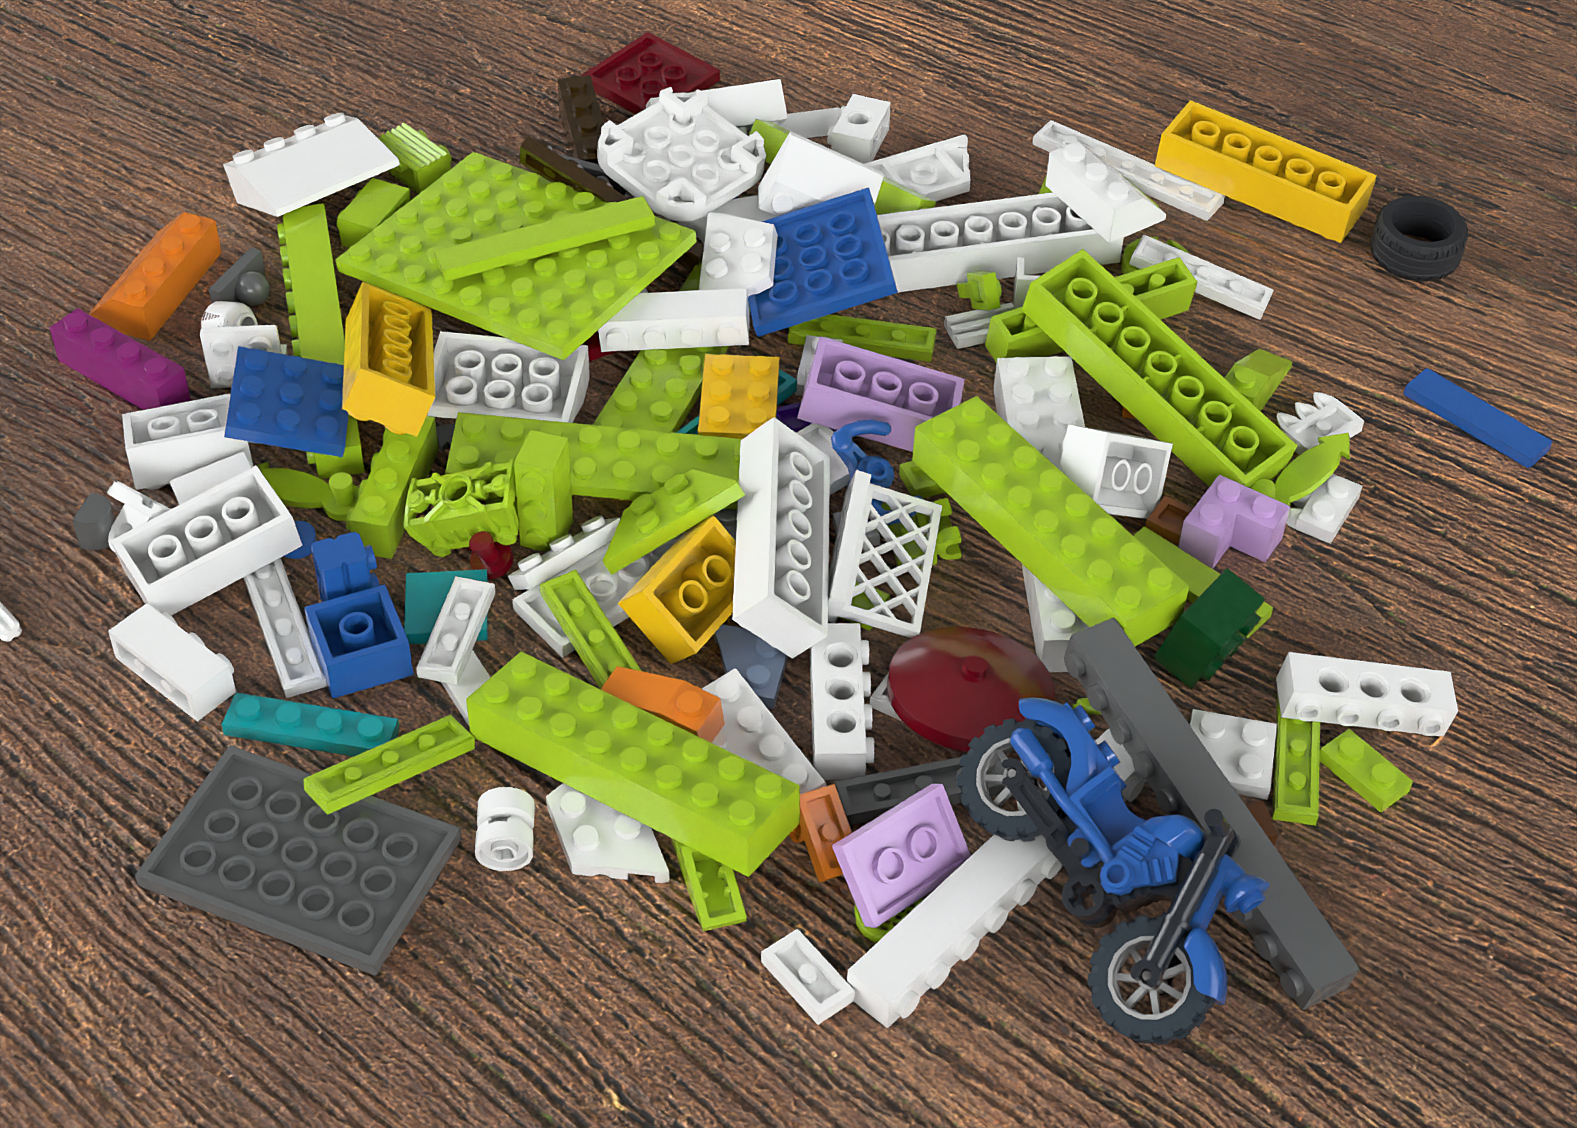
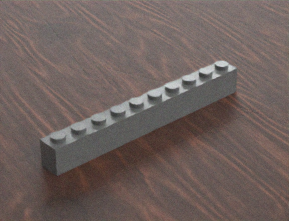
(1189, 783)

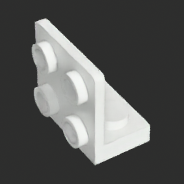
(221, 348)

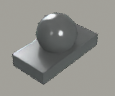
(243, 281)

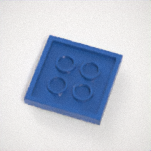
(287, 402)

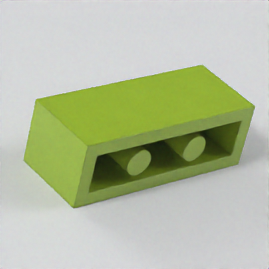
(543, 490)

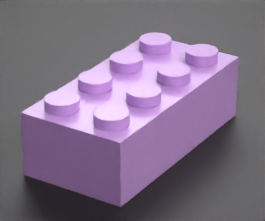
(864, 385)

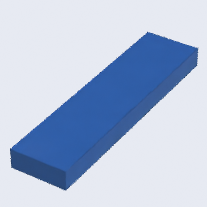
(1478, 418)

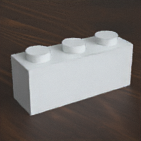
(173, 661)

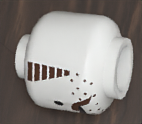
(228, 315)

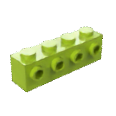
(383, 495)

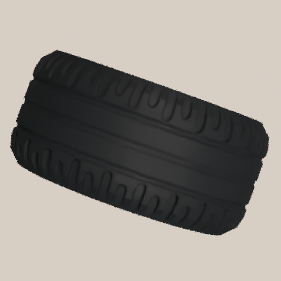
(1414, 258)

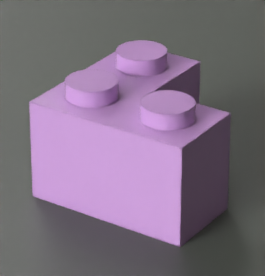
(1235, 518)

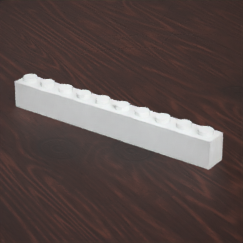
(958, 915)

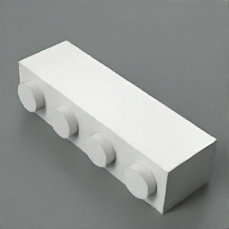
(746, 103)
(679, 321)

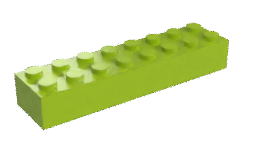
(1155, 374)
(1048, 521)
(635, 762)

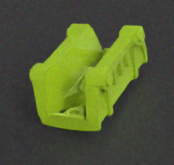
(457, 510)

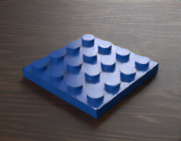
(824, 263)

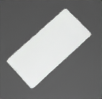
(812, 123)

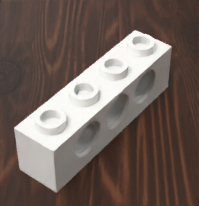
(1366, 694)
(838, 703)

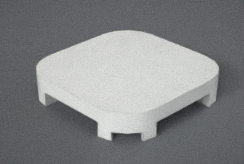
(681, 156)

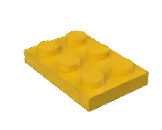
(737, 394)

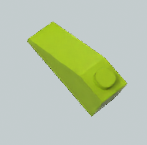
(1258, 376)

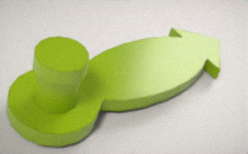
(1307, 470)
(308, 491)

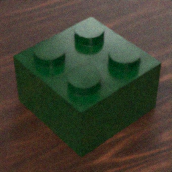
(1211, 629)

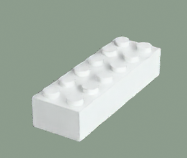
(782, 539)

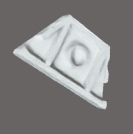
(931, 170)
(738, 254)
(603, 839)

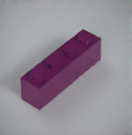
(118, 362)

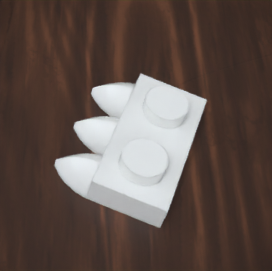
(1327, 419)
(1325, 508)

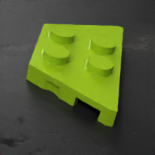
(668, 513)

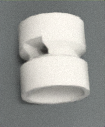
(505, 829)

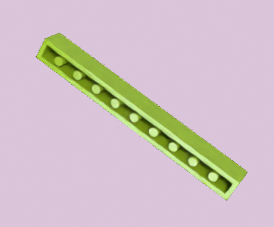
(317, 313)

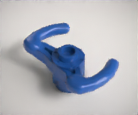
(855, 459)

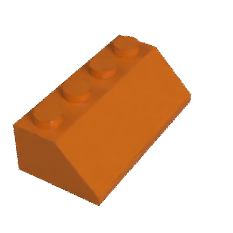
(160, 277)

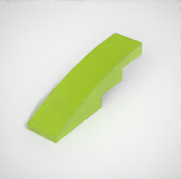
(710, 888)

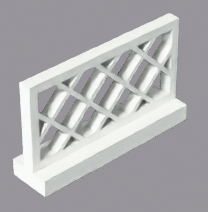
(847, 556)

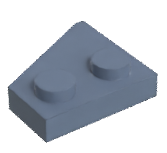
(754, 659)

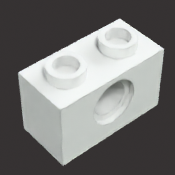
(860, 128)

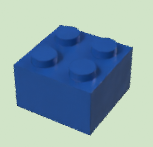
(359, 641)

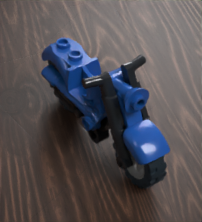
(1118, 861)

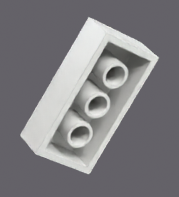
(207, 542)

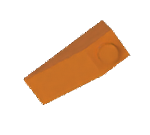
(669, 700)

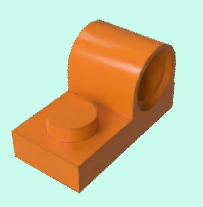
(820, 827)

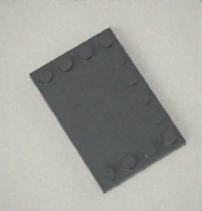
(280, 865)

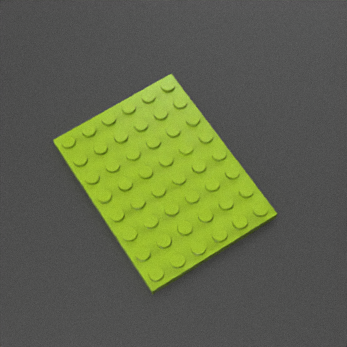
(538, 302)

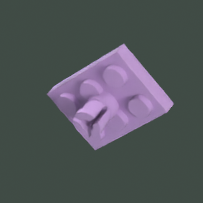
(902, 855)

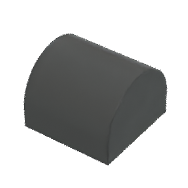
(94, 522)

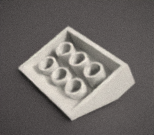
(307, 165)
(506, 379)

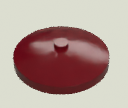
(961, 681)

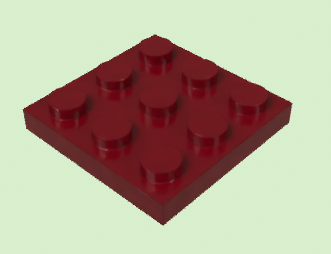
(647, 68)

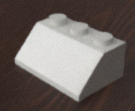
(811, 174)
(1099, 193)
(178, 440)
(1116, 469)

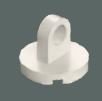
(135, 512)

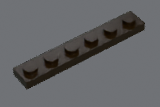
(545, 162)

